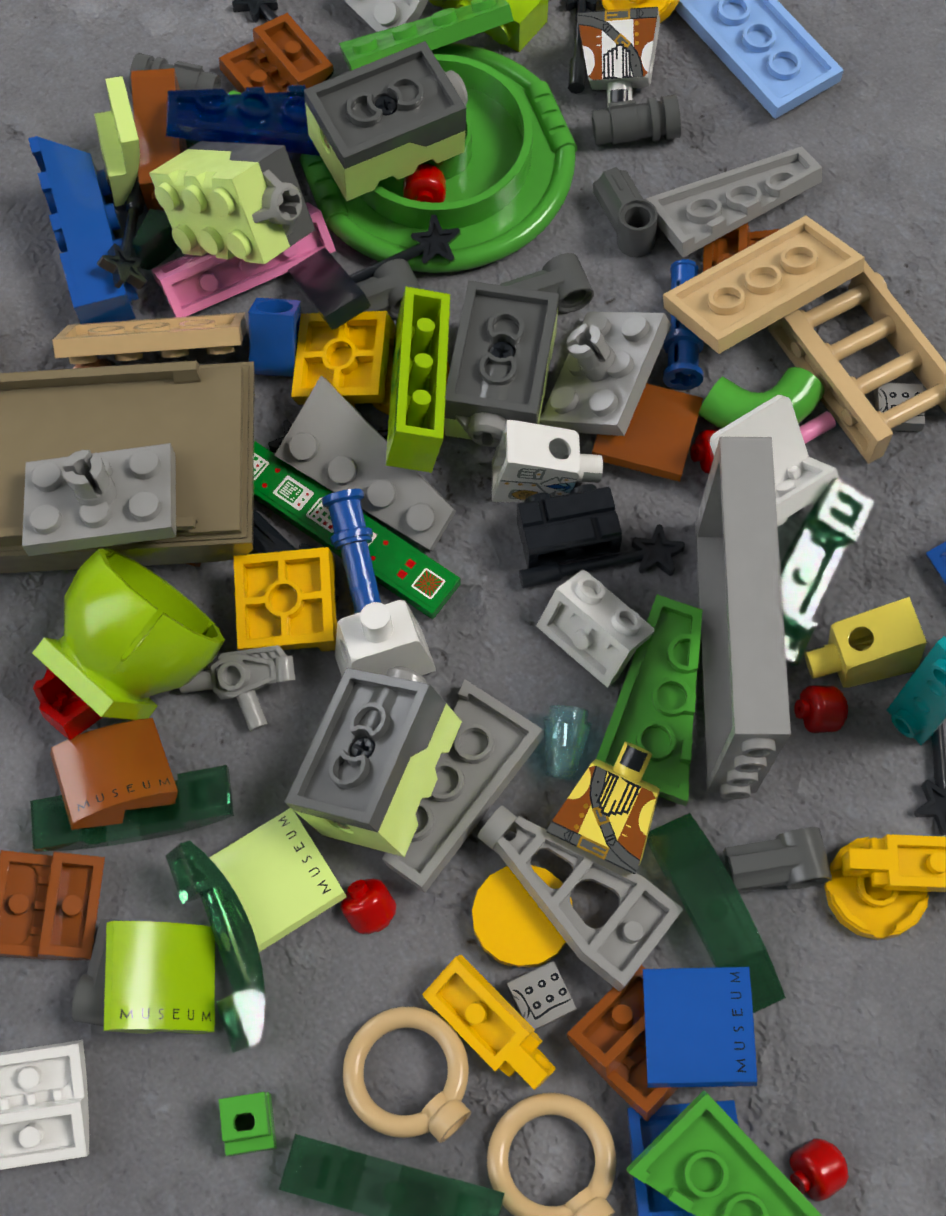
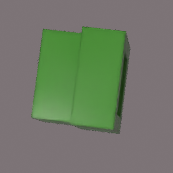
(259, 1138)

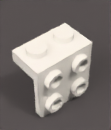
(796, 475)

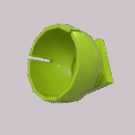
(127, 637)

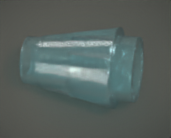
(565, 740)

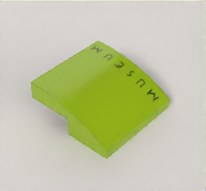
(159, 978)

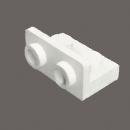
(594, 626)

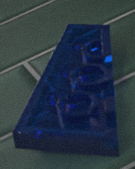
(241, 118)

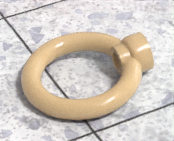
(444, 1112)
(590, 1200)

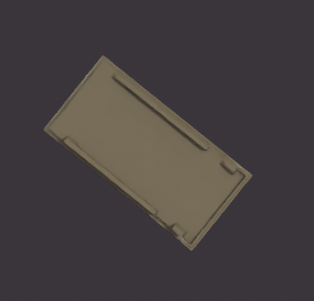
(111, 408)

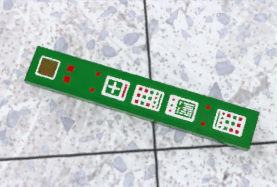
(394, 561)

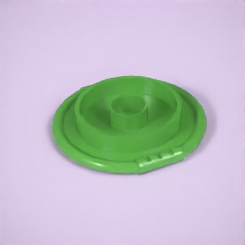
(496, 191)

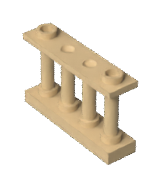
(844, 394)

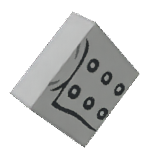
(894, 394)
(541, 996)

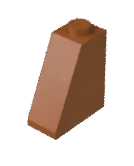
(149, 110)

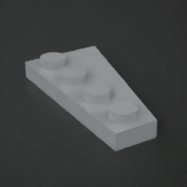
(721, 203)
(345, 452)
(471, 777)

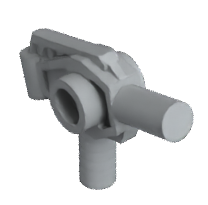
(241, 674)

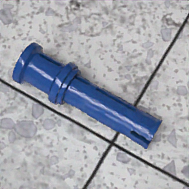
(680, 342)
(352, 539)

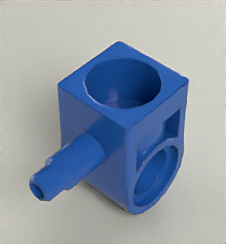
(274, 335)

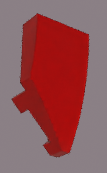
(63, 706)

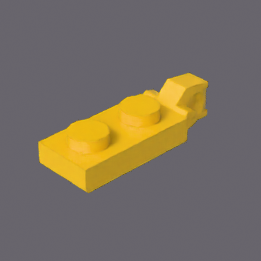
(900, 863)
(488, 1022)

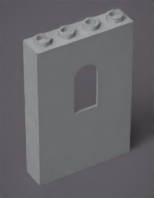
(741, 619)

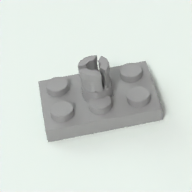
(605, 371)
(99, 499)

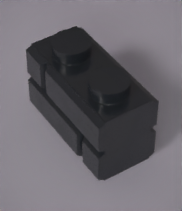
(568, 526)

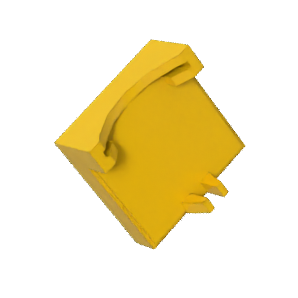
(348, 357)
(286, 599)

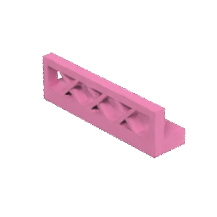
(205, 280)

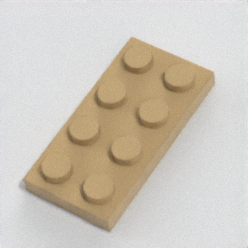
(763, 283)
(133, 337)

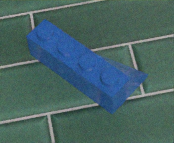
(83, 230)

